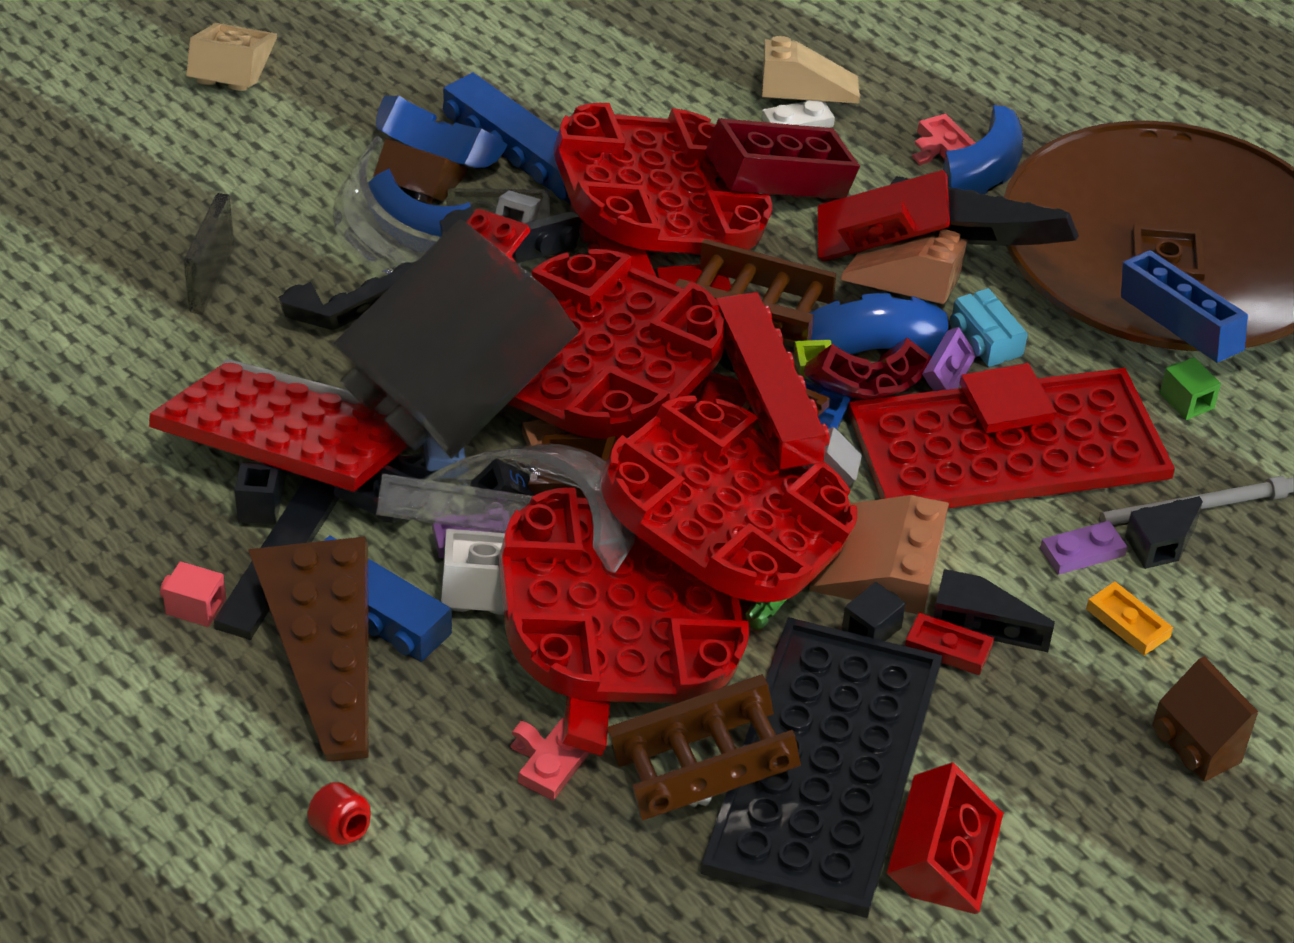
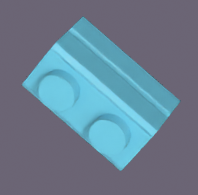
(989, 327)

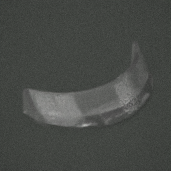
(367, 229)
(564, 464)

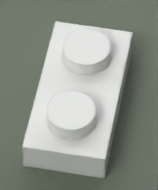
(802, 113)

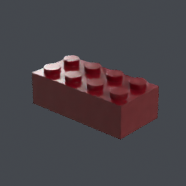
(781, 159)

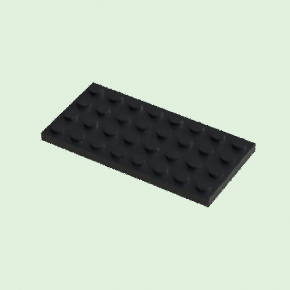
(856, 727)

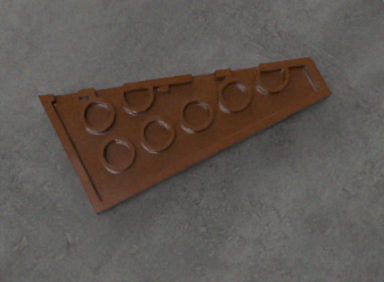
(324, 624)

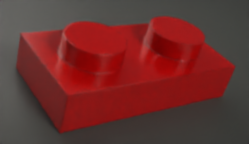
(957, 644)

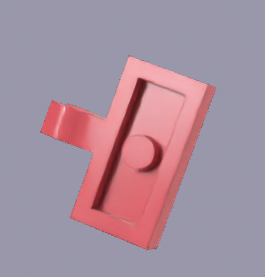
(938, 136)
(550, 760)

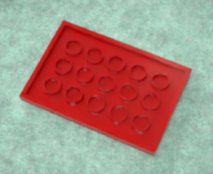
(281, 426)

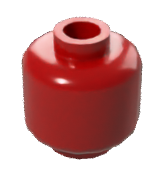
(339, 813)

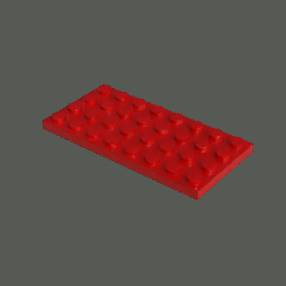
(940, 451)

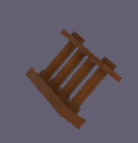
(773, 273)
(691, 721)

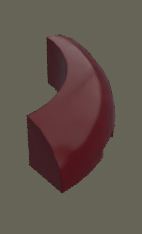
(865, 380)

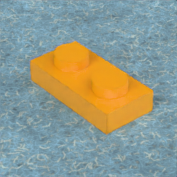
(1129, 618)

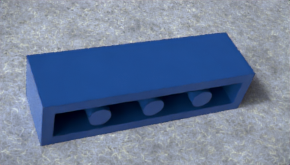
(1184, 306)
(404, 613)

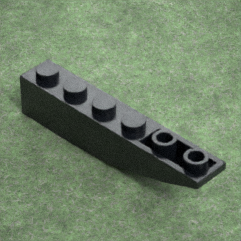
(1003, 221)

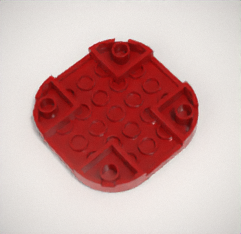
(653, 182)
(633, 347)
(719, 505)
(608, 634)

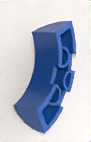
(418, 129)
(991, 158)
(406, 209)
(880, 323)

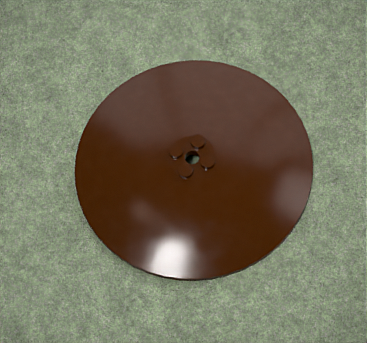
(1162, 189)

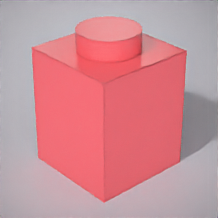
(193, 593)

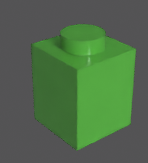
(1190, 388)

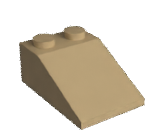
(229, 55)
(803, 74)

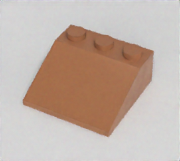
(914, 267)
(892, 545)

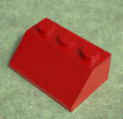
(946, 840)

